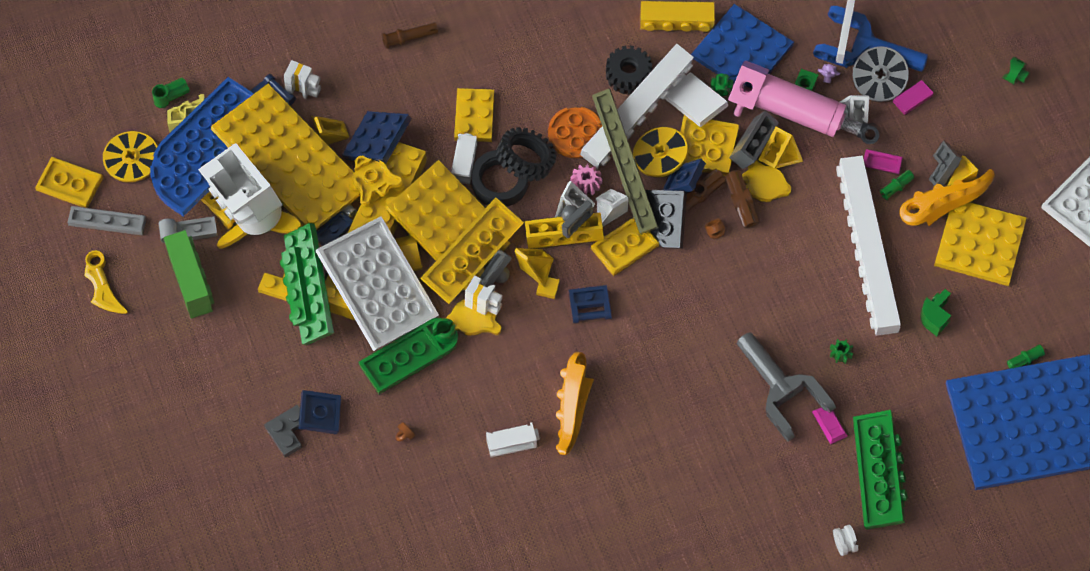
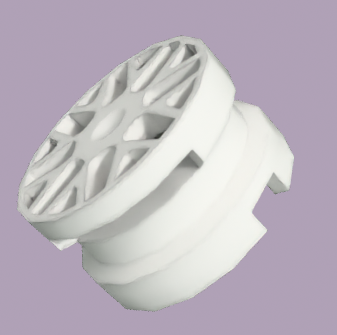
(845, 540)

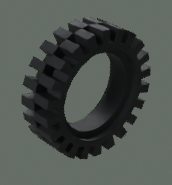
(520, 166)

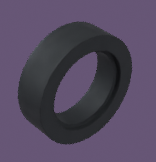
(487, 196)

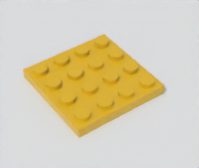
(435, 209)
(981, 242)

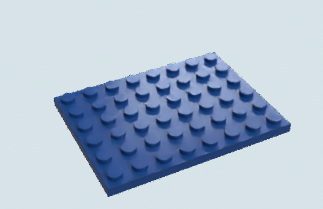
(1024, 421)

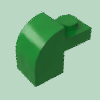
(932, 314)

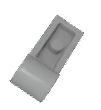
(196, 228)

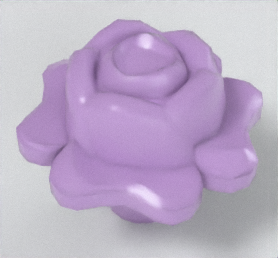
(828, 71)

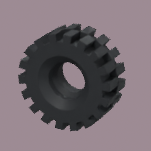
(623, 57)

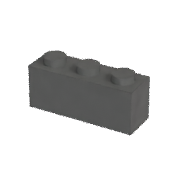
(754, 140)

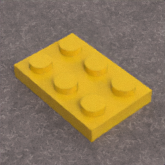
(474, 113)

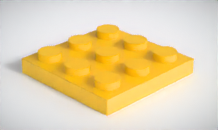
(711, 142)

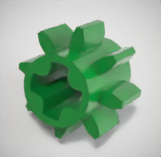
(722, 84)
(844, 347)

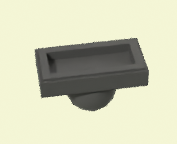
(575, 217)
(496, 269)

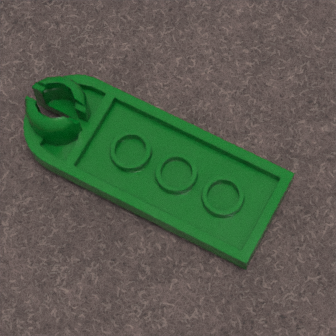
(410, 353)

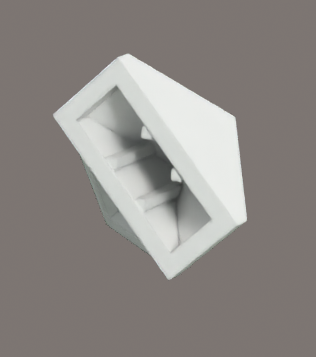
(857, 108)
(571, 196)
(611, 205)

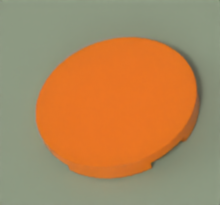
(572, 129)

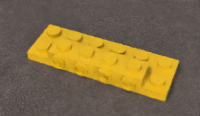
(472, 251)

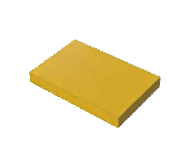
(69, 182)
(623, 247)

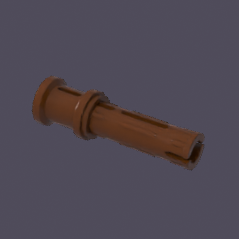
(400, 36)

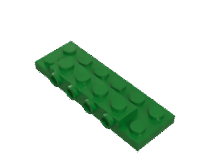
(306, 285)
(880, 469)

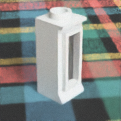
(464, 157)
(512, 440)

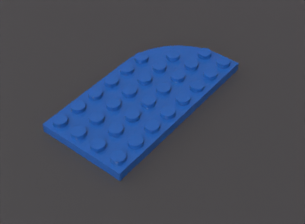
(191, 147)

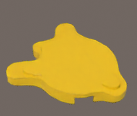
(373, 178)
(765, 182)
(473, 322)

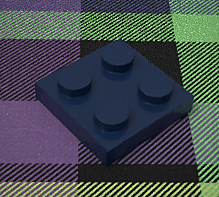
(685, 177)
(319, 412)

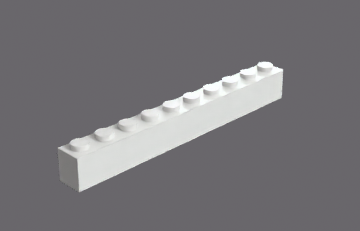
(868, 246)

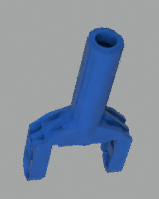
(864, 40)

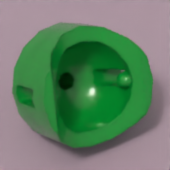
(1017, 71)

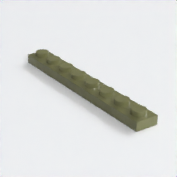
(625, 161)

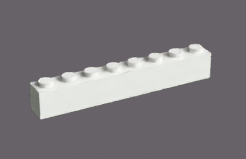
(641, 101)

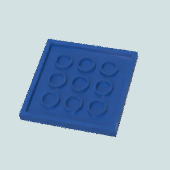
(738, 39)

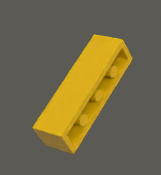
(677, 16)

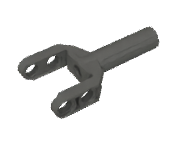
(781, 385)

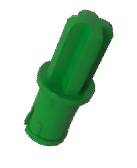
(897, 184)
(1026, 357)

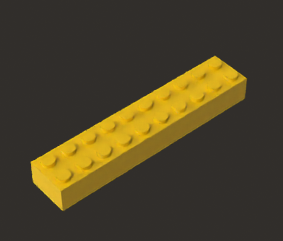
(403, 162)

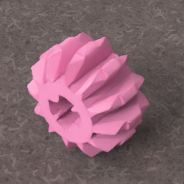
(587, 179)

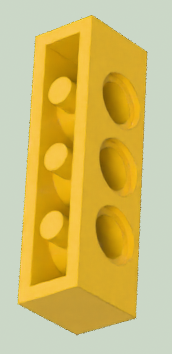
(549, 232)

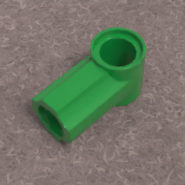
(169, 92)

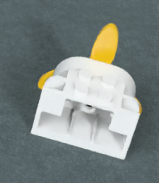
(245, 196)

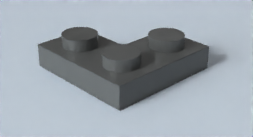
(948, 162)
(282, 430)

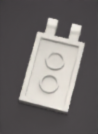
(696, 99)

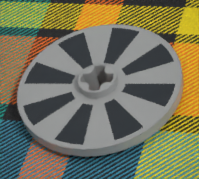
(873, 61)

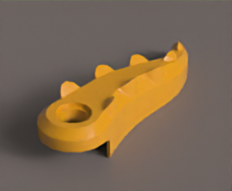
(942, 199)
(573, 401)

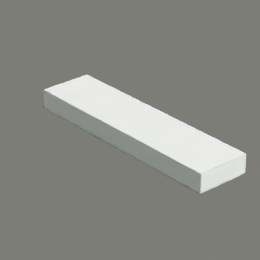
(845, 31)

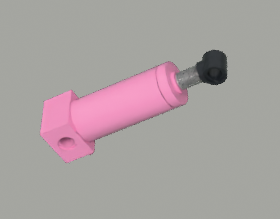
(794, 103)

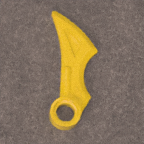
(103, 294)

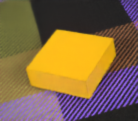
(550, 288)

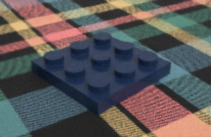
(377, 136)

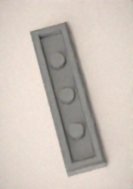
(106, 220)

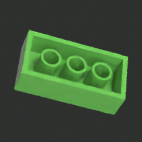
(189, 273)

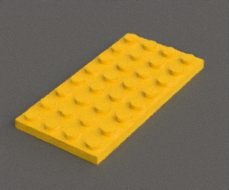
(290, 156)

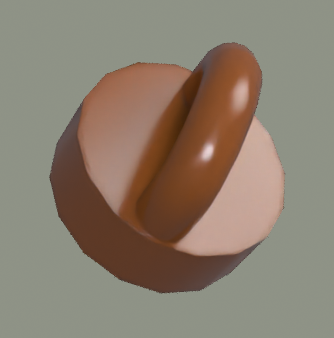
(715, 226)
(405, 432)

